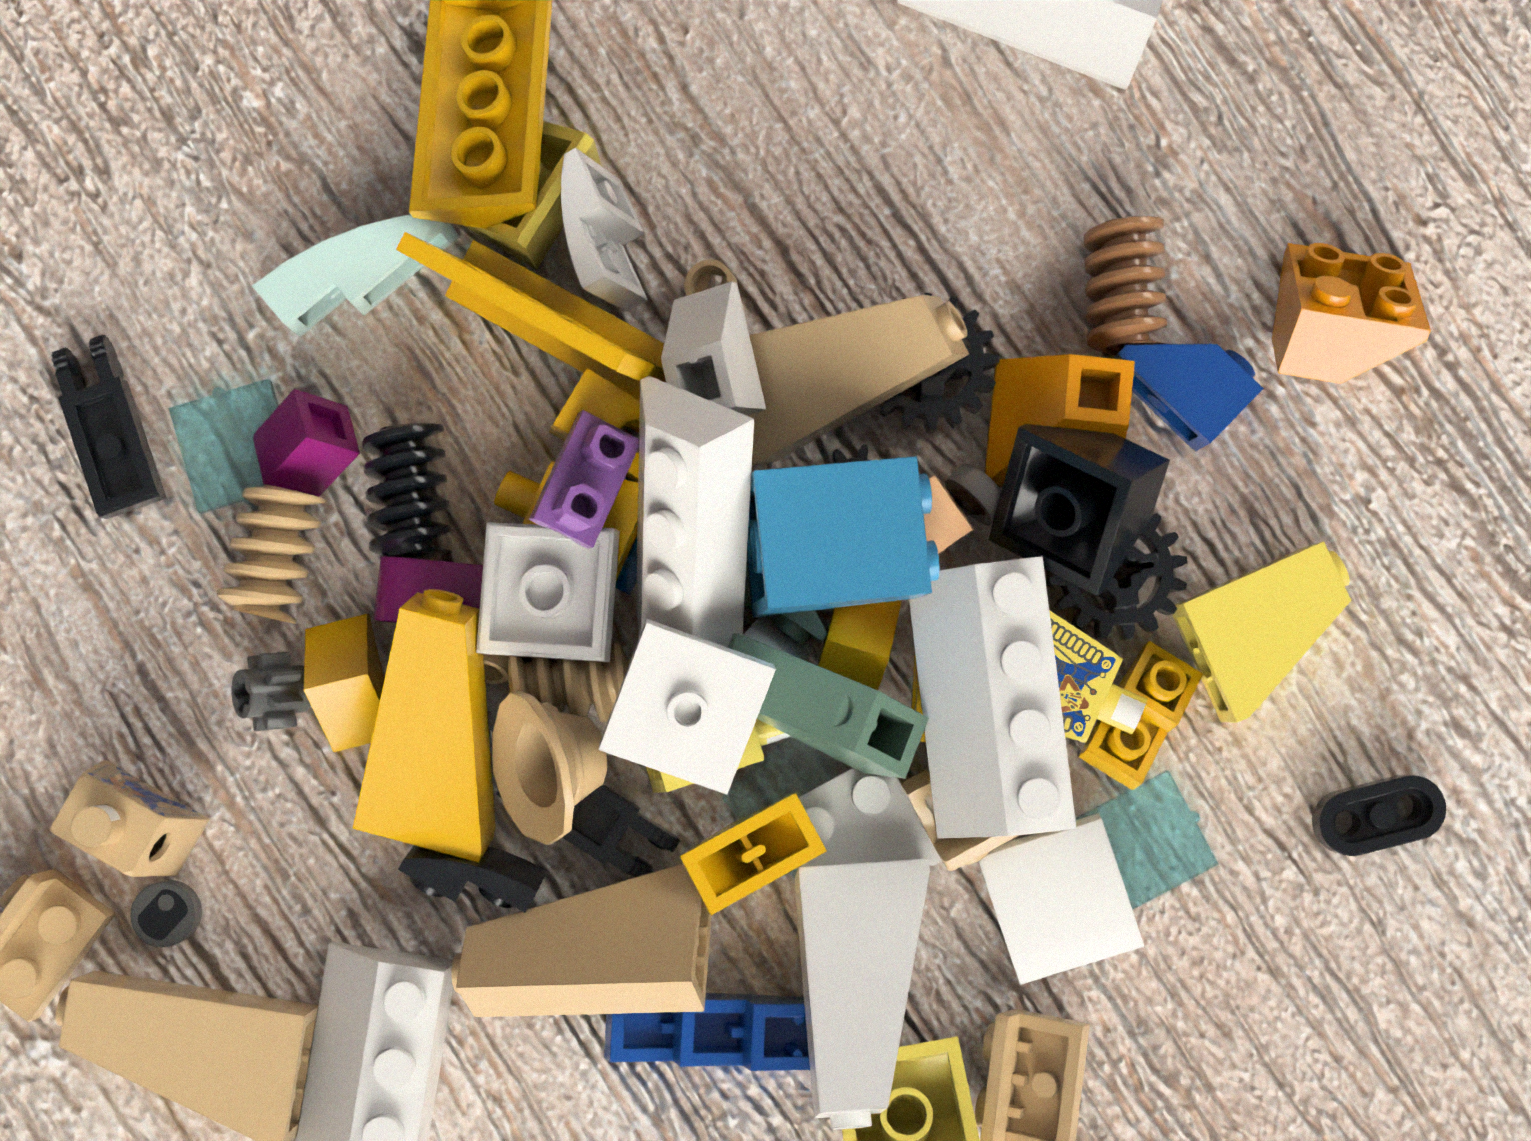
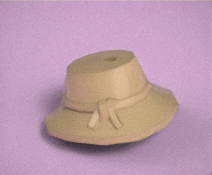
(544, 764)

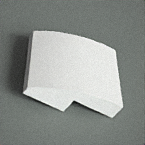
(596, 227)
(1060, 900)

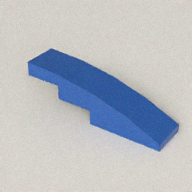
(731, 1031)

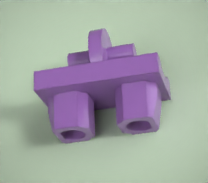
(585, 479)

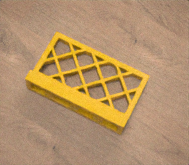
(543, 313)

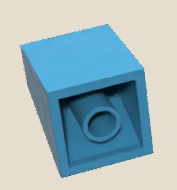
(839, 536)

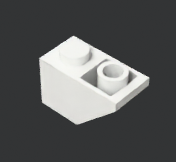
(712, 351)

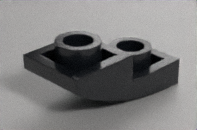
(499, 875)

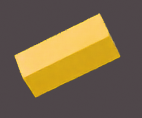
(481, 111)

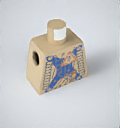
(123, 818)

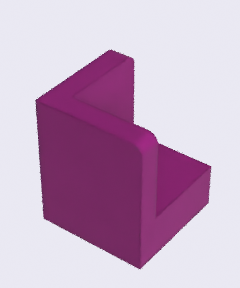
(305, 443)

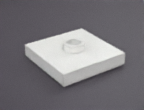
(547, 594)
(686, 706)

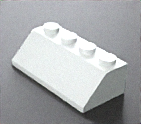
(692, 512)
(992, 702)
(376, 1046)

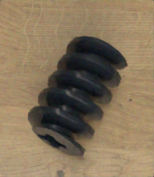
(405, 490)

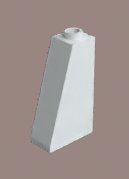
(857, 969)

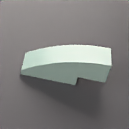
(349, 266)

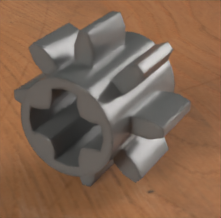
(270, 691)

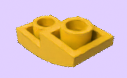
(1169, 688)

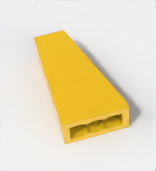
(430, 737)

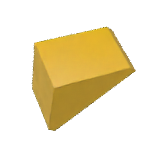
(860, 641)
(344, 680)
(752, 853)

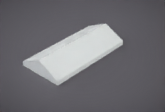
(1082, 35)

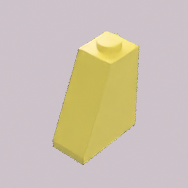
(1261, 625)

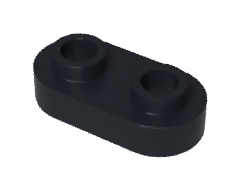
(1376, 817)

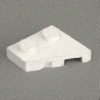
(865, 821)

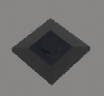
(1076, 501)

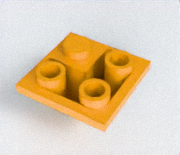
(1344, 312)
(1055, 393)

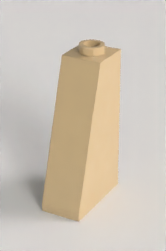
(845, 365)
(592, 953)
(199, 1046)

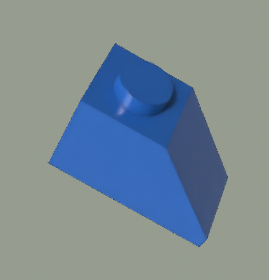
(1192, 387)

